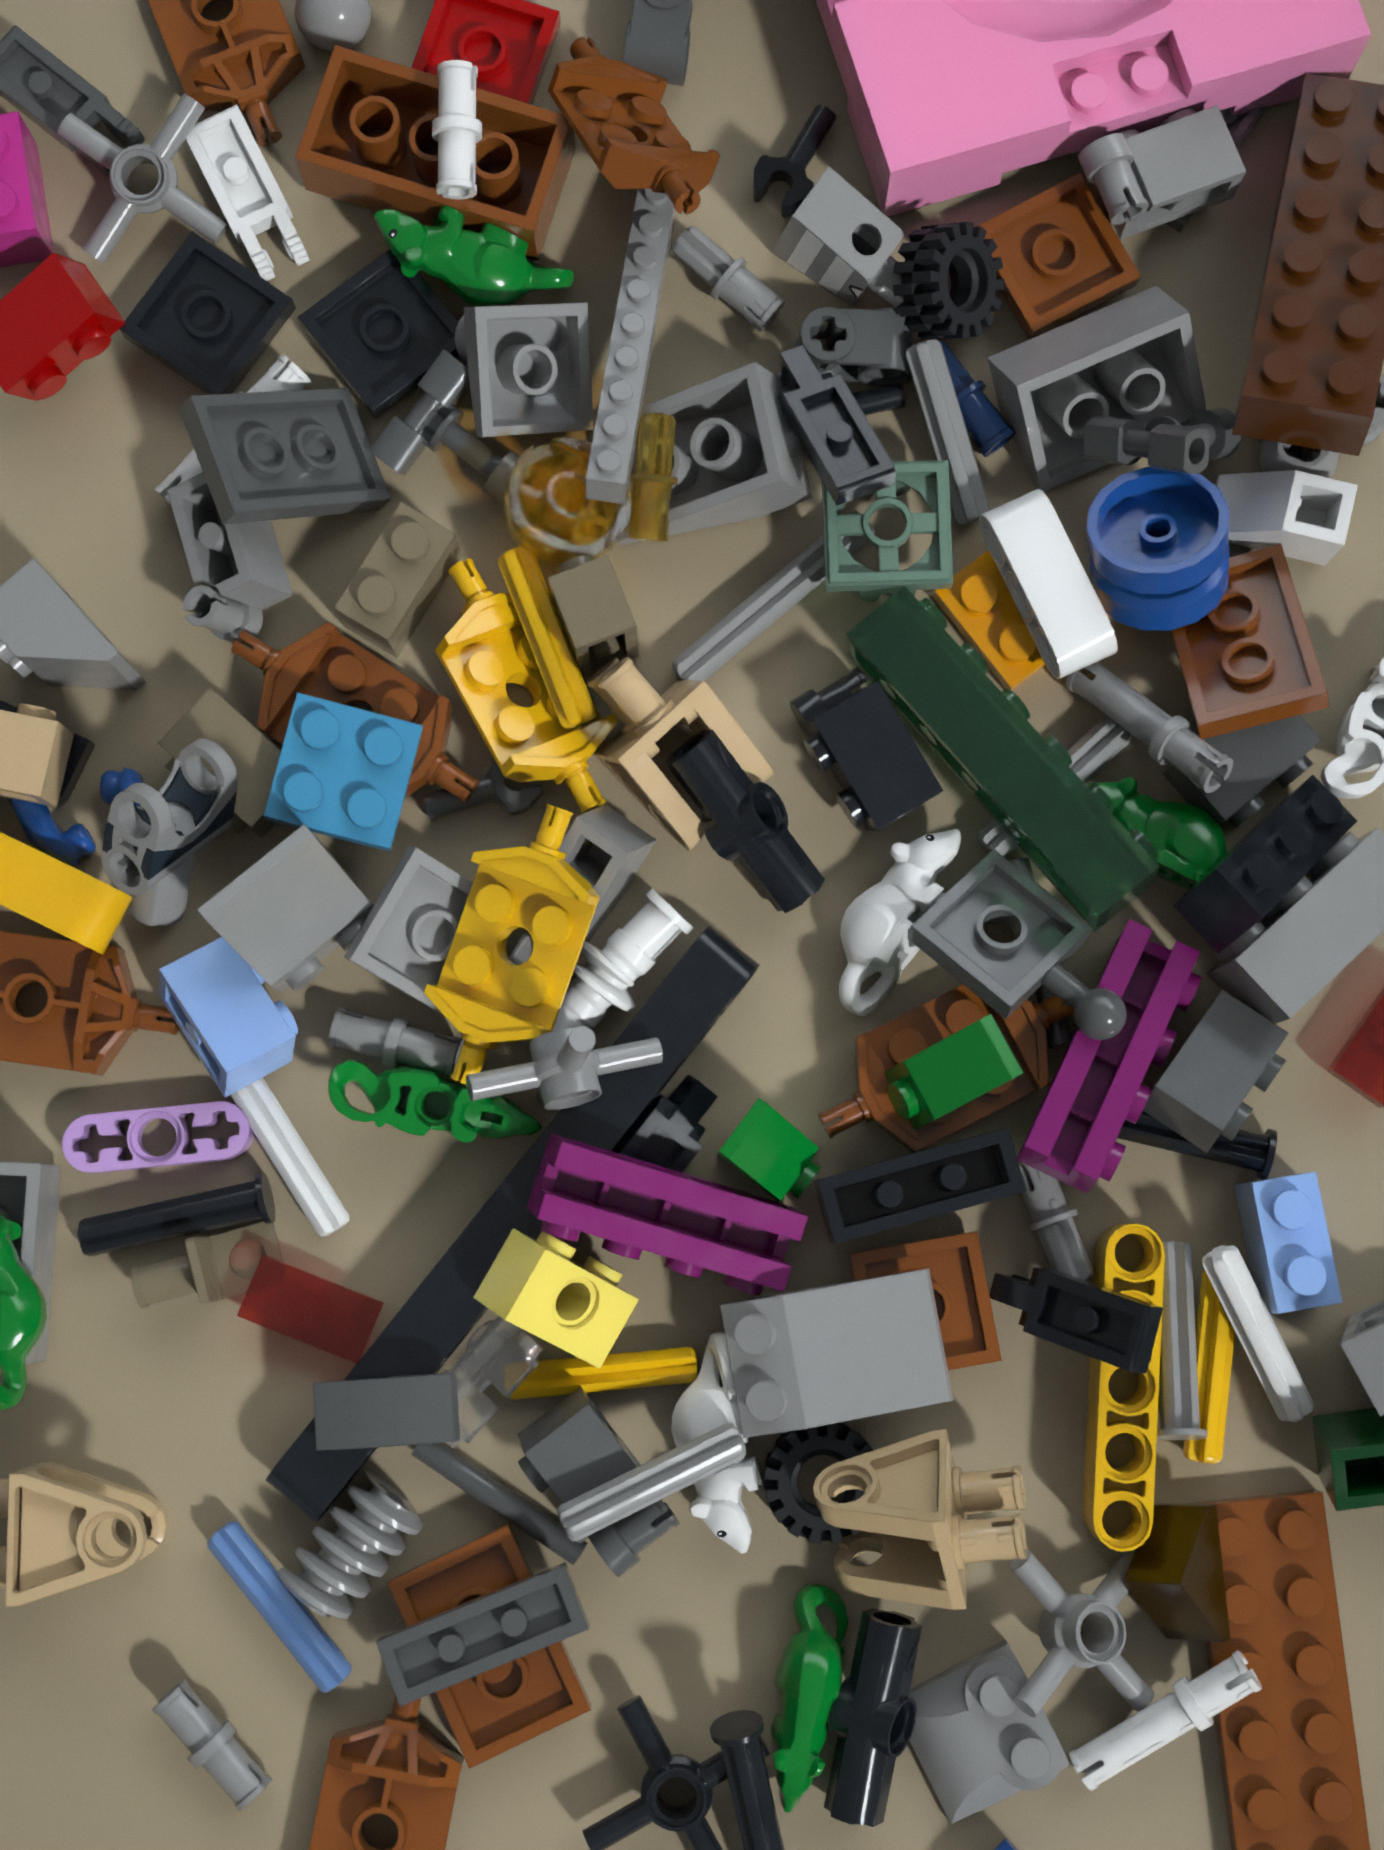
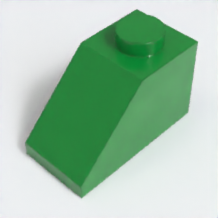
(951, 1073)
(771, 1152)

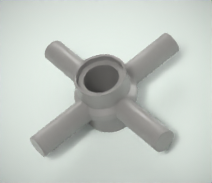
(121, 164)
(564, 1068)
(1061, 1637)

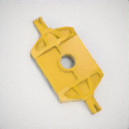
(483, 656)
(479, 983)

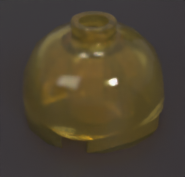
(549, 507)

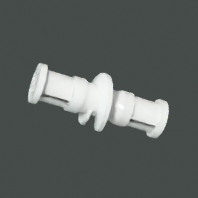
(613, 969)

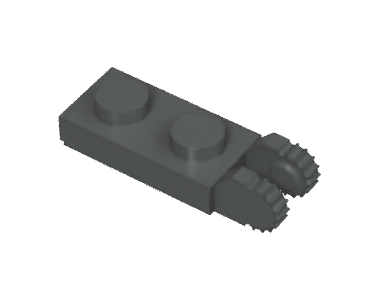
(51, 90)

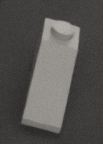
(607, 854)

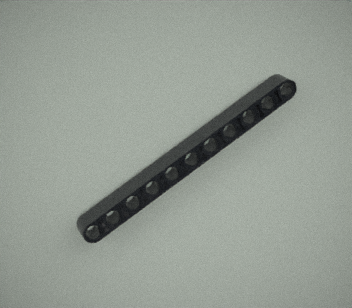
(443, 1305)

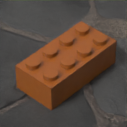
(377, 150)

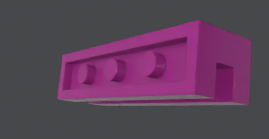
(1102, 1079)
(664, 1213)

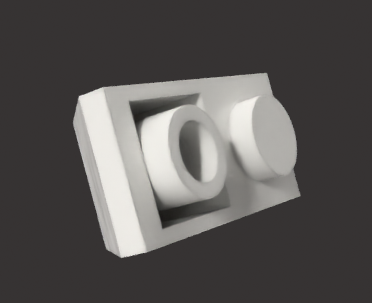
(1289, 509)

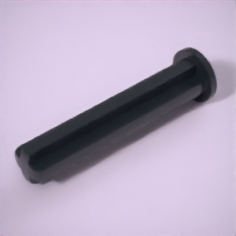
(1245, 1150)
(177, 1217)
(748, 1778)

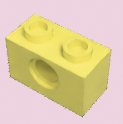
(526, 1289)

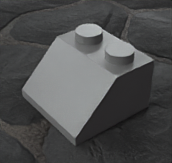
(55, 638)

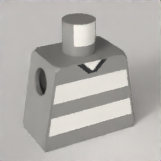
(842, 242)

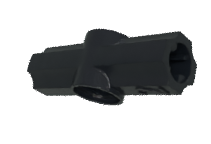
(745, 821)
(872, 1717)

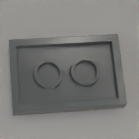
(284, 454)

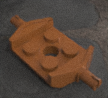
(233, 59)
(626, 127)
(345, 673)
(87, 1008)
(924, 1027)
(391, 1771)

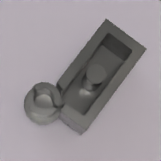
(579, 1450)

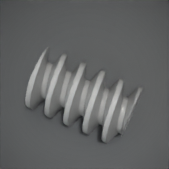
(352, 1549)

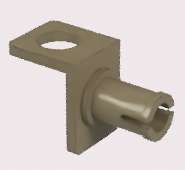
(203, 1269)

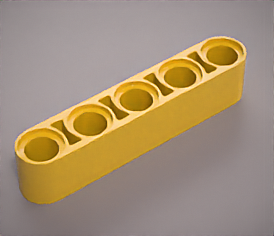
(59, 895)
(1136, 1415)

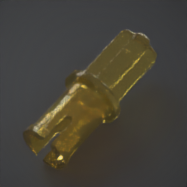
(653, 478)

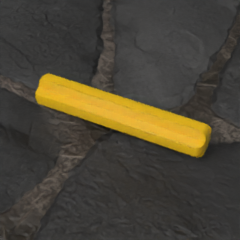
(547, 637)
(1214, 1363)
(616, 1373)

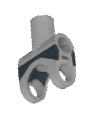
(154, 845)

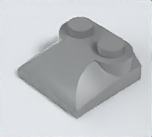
(527, 368)
(977, 1739)

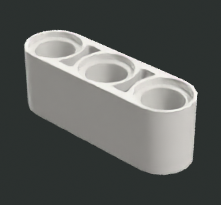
(1048, 583)

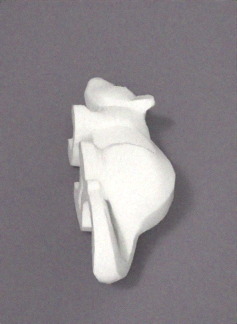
(1359, 742)
(880, 918)
(701, 1408)

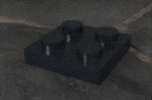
(207, 317)
(381, 331)

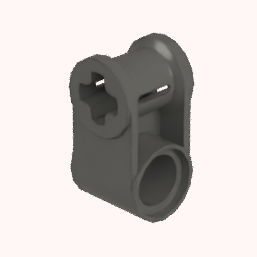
(660, 38)
(863, 342)

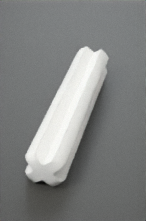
(291, 1158)
(1258, 1333)

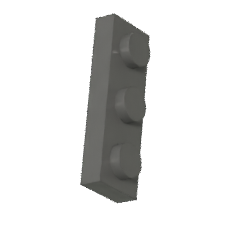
(482, 1634)

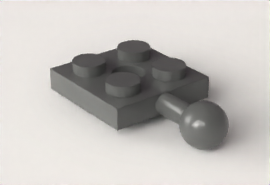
(1011, 972)

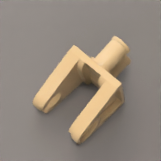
(645, 720)
(918, 1520)
(66, 1530)

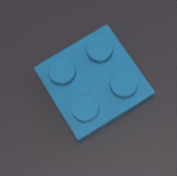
(343, 772)

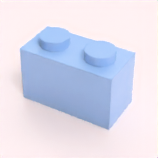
(227, 1015)
(1288, 1242)

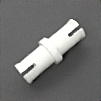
(457, 130)

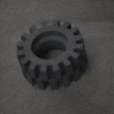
(925, 286)
(782, 1471)

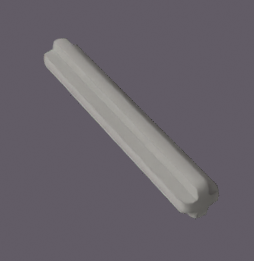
(758, 611)

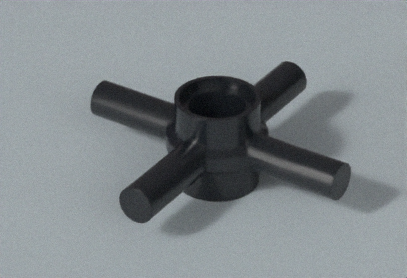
(661, 1767)

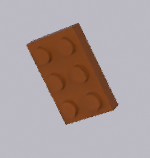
(1252, 652)
(513, 1699)

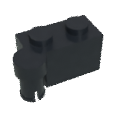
(865, 750)

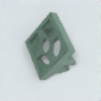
(930, 572)

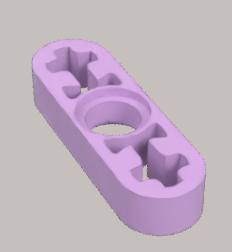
(111, 1125)

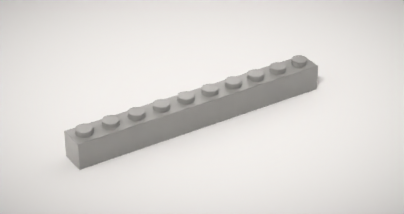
(630, 348)

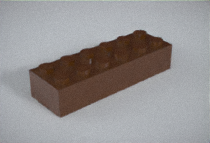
(1322, 287)

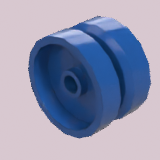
(1159, 548)

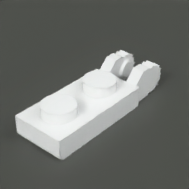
(244, 186)

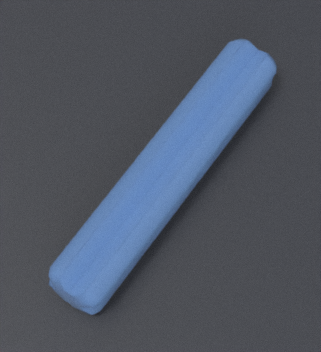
(279, 1606)

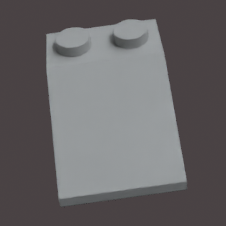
(730, 452)
(289, 911)
(836, 1353)

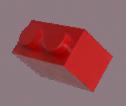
(52, 326)

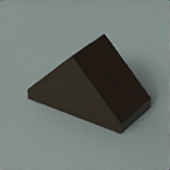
(1181, 1573)

